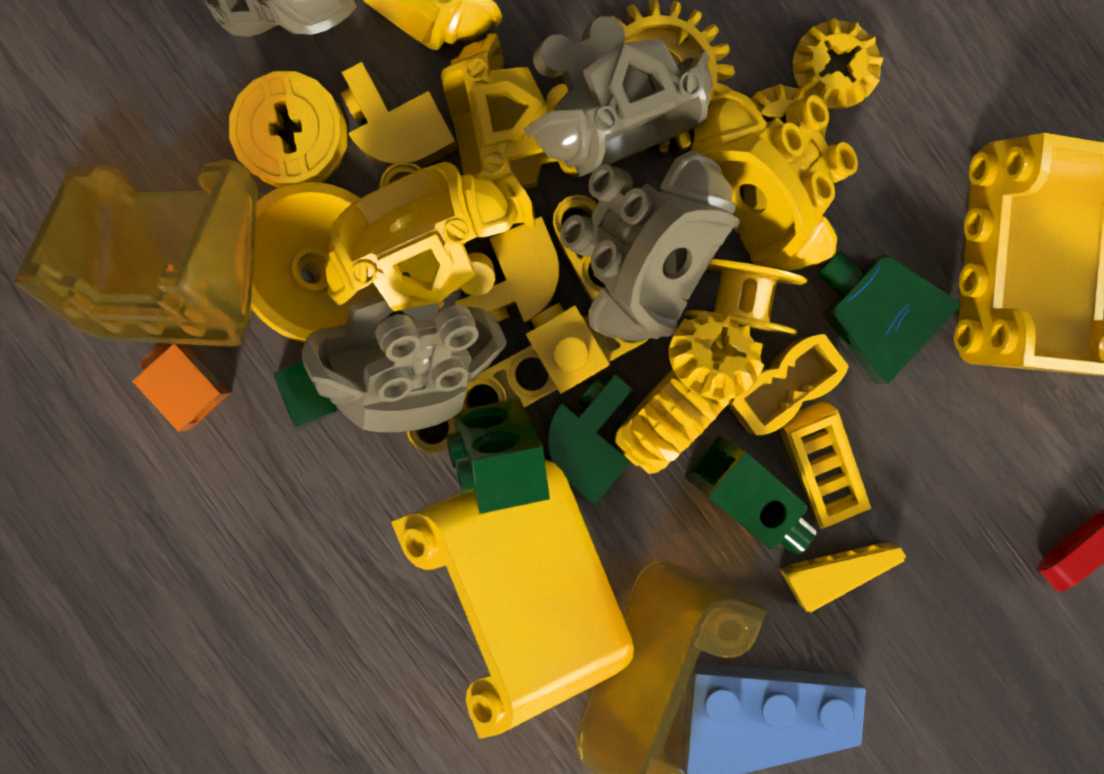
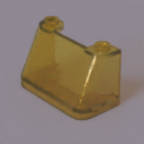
(148, 261)
(670, 621)

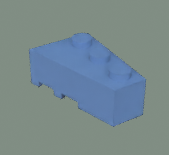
(766, 717)

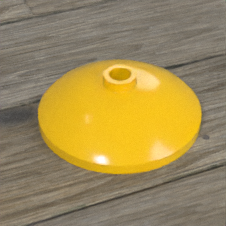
(293, 237)

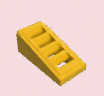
(808, 421)
(831, 576)

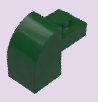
(578, 449)

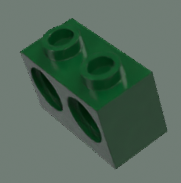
(498, 456)

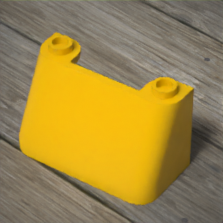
(529, 597)

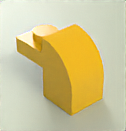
(405, 134)
(529, 270)

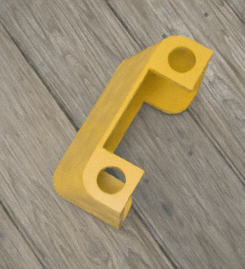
(1034, 256)

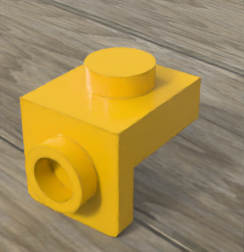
(566, 346)

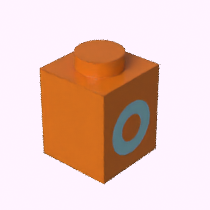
(180, 385)

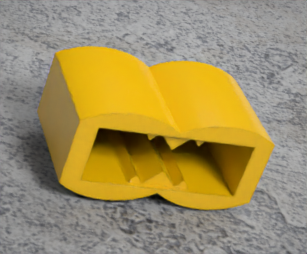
(796, 375)

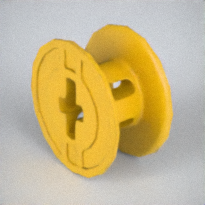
(259, 117)
(748, 294)

